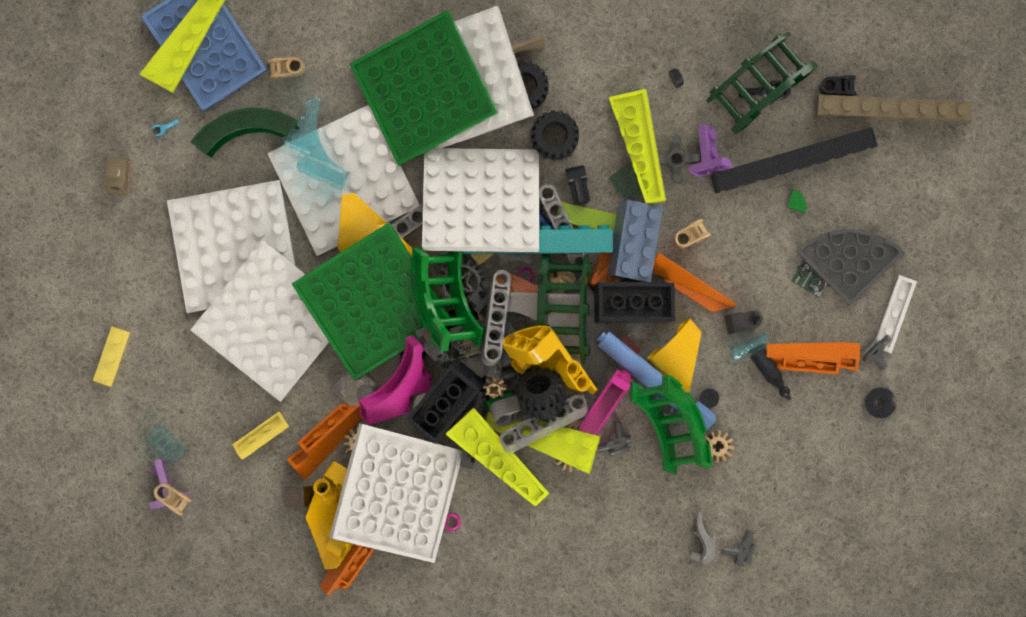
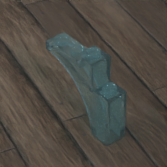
(306, 141)

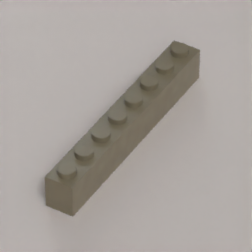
(893, 108)

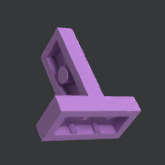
(709, 154)
(159, 470)

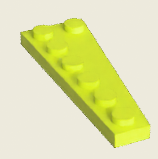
(179, 49)
(637, 129)
(484, 444)
(564, 444)

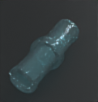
(750, 346)

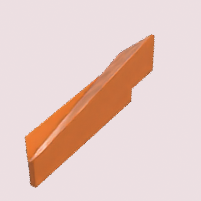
(690, 285)
(815, 356)
(324, 439)
(347, 570)

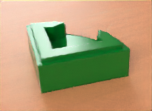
(797, 202)

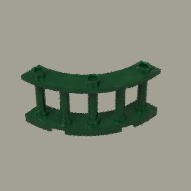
(773, 93)
(240, 123)
(544, 307)

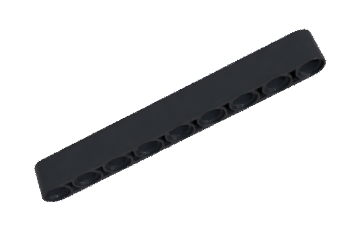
(792, 160)

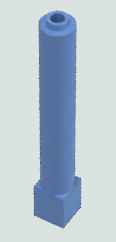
(641, 369)

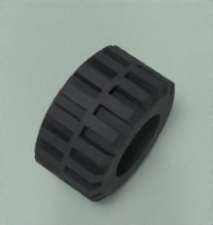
(540, 79)
(562, 120)
(540, 393)

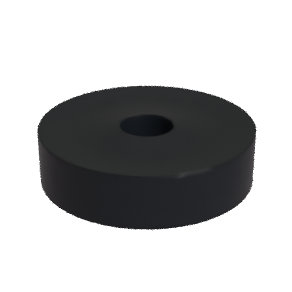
(872, 406)

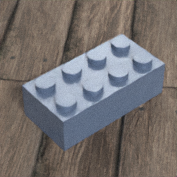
(635, 241)

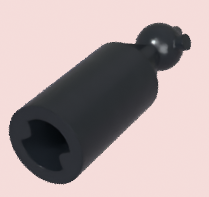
(770, 372)

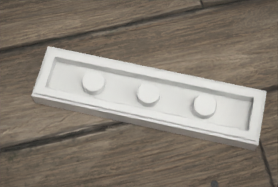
(896, 310)

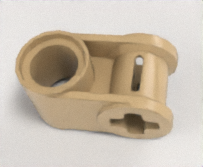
(284, 67)
(694, 232)
(173, 498)

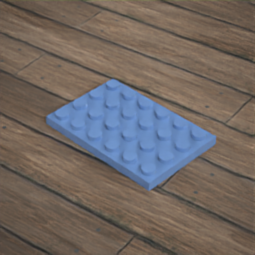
(221, 62)

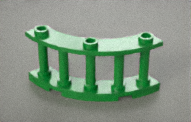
(425, 305)
(690, 413)

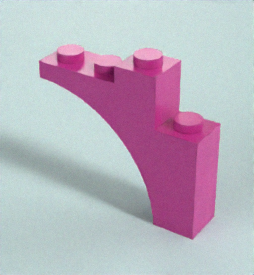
(394, 396)
(606, 402)

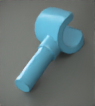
(165, 127)

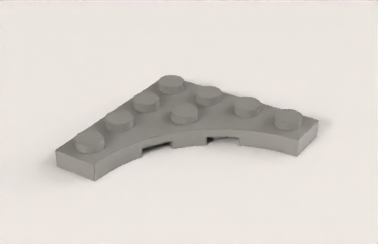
(527, 305)

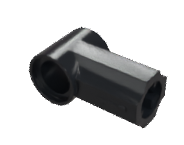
(577, 181)

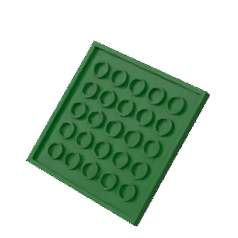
(423, 88)
(365, 300)

